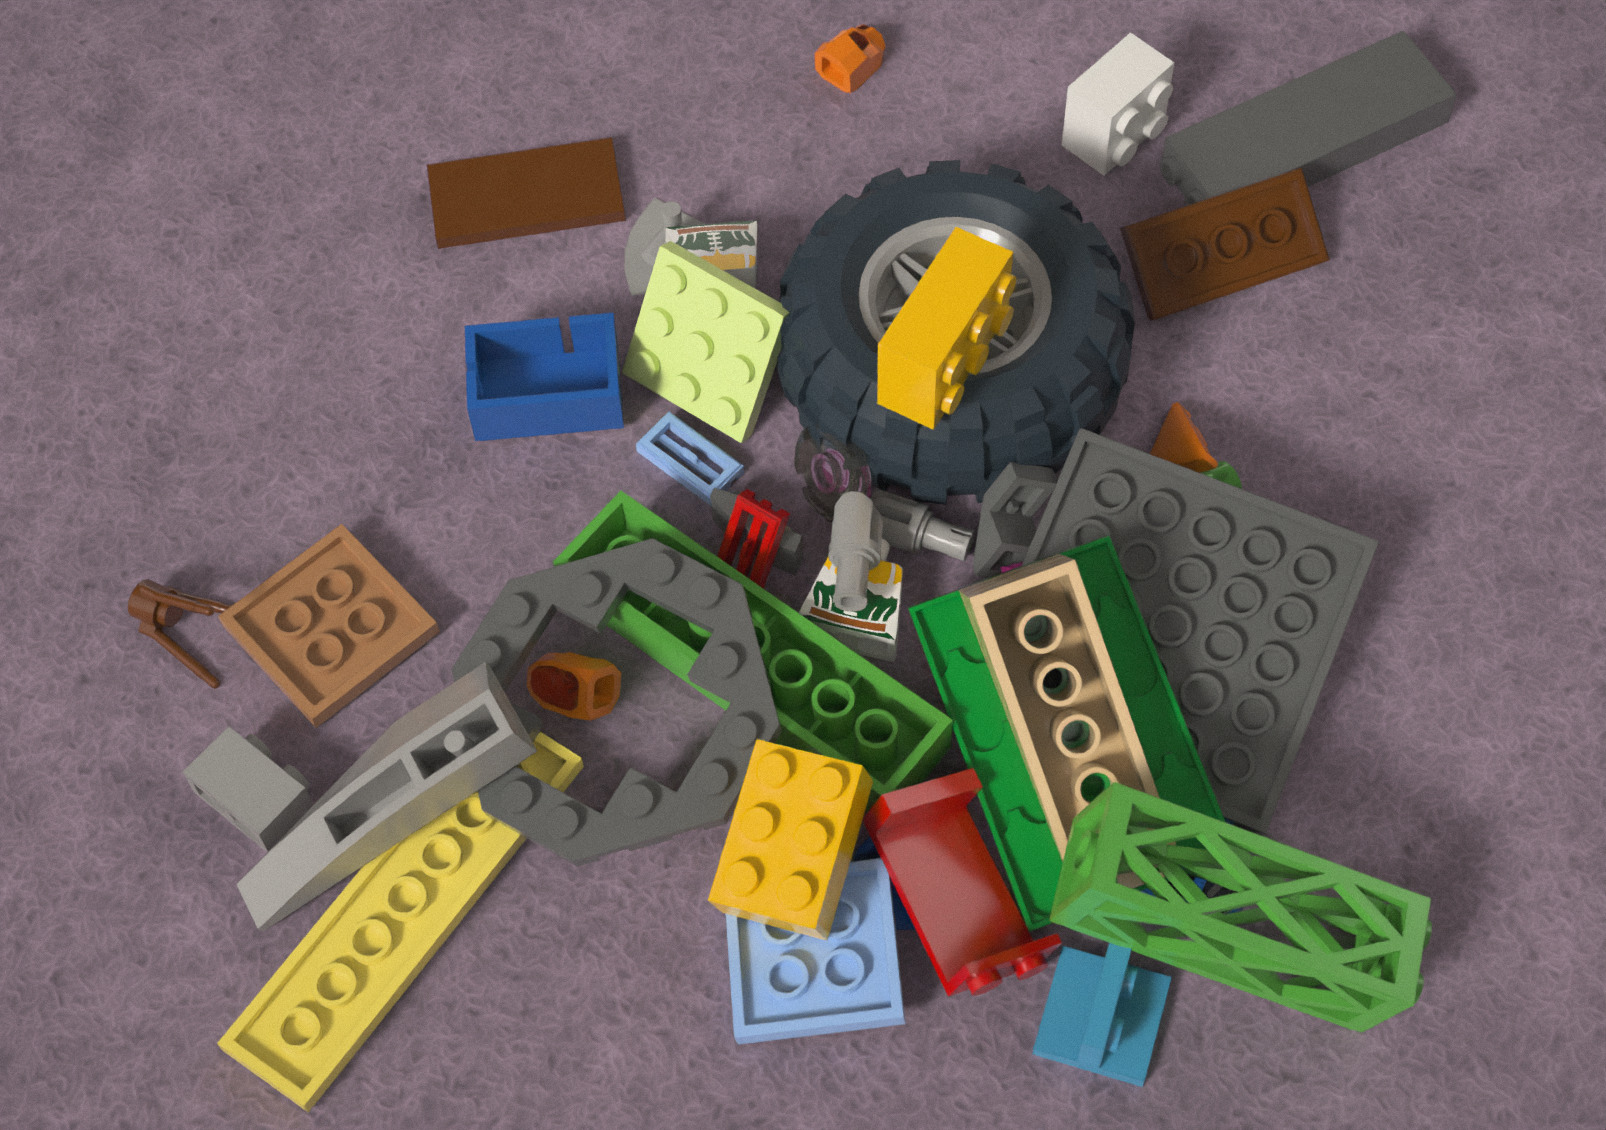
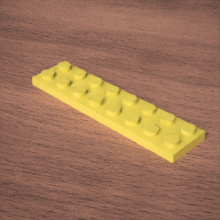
(377, 941)

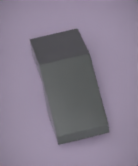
(1007, 514)

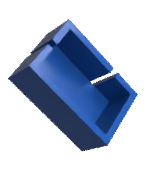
(538, 387)

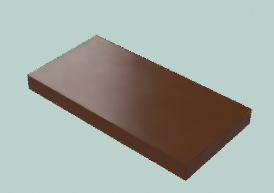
(525, 193)
(1225, 244)

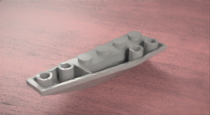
(391, 791)

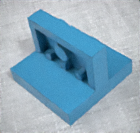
(1102, 1014)

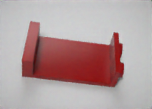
(954, 886)

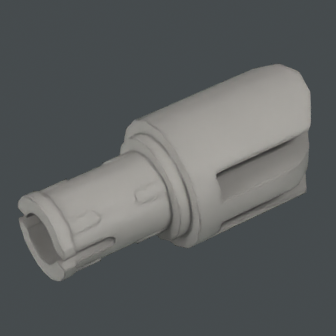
(911, 527)
(854, 548)

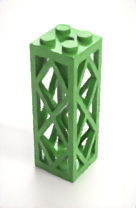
(1366, 981)

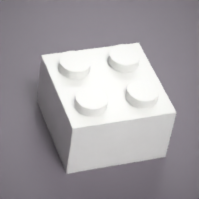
(1118, 104)

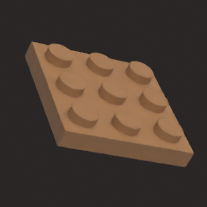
(329, 625)

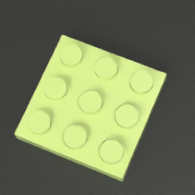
(706, 341)

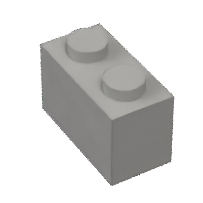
(249, 787)

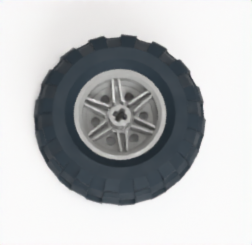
(1038, 383)

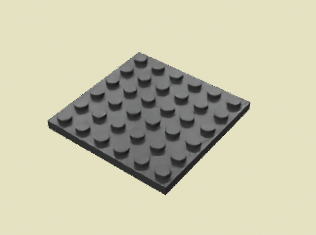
(1233, 596)

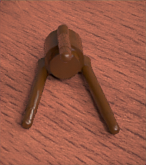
(164, 606)

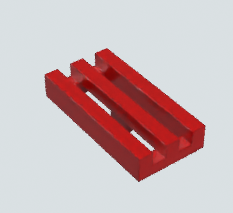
(762, 514)

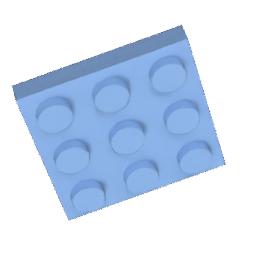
(813, 986)

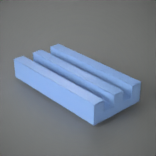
(646, 447)

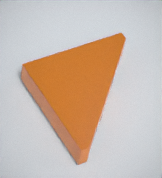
(1183, 442)

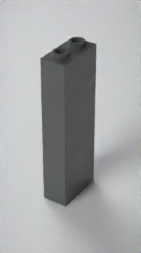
(1313, 122)

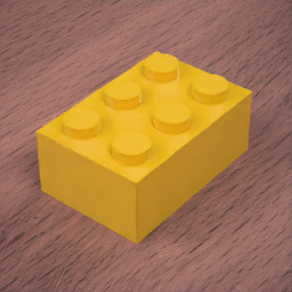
(945, 328)
(791, 839)

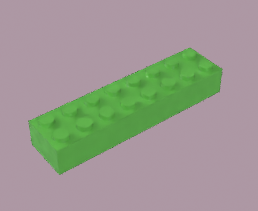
(821, 689)

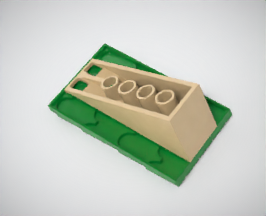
(1063, 743)

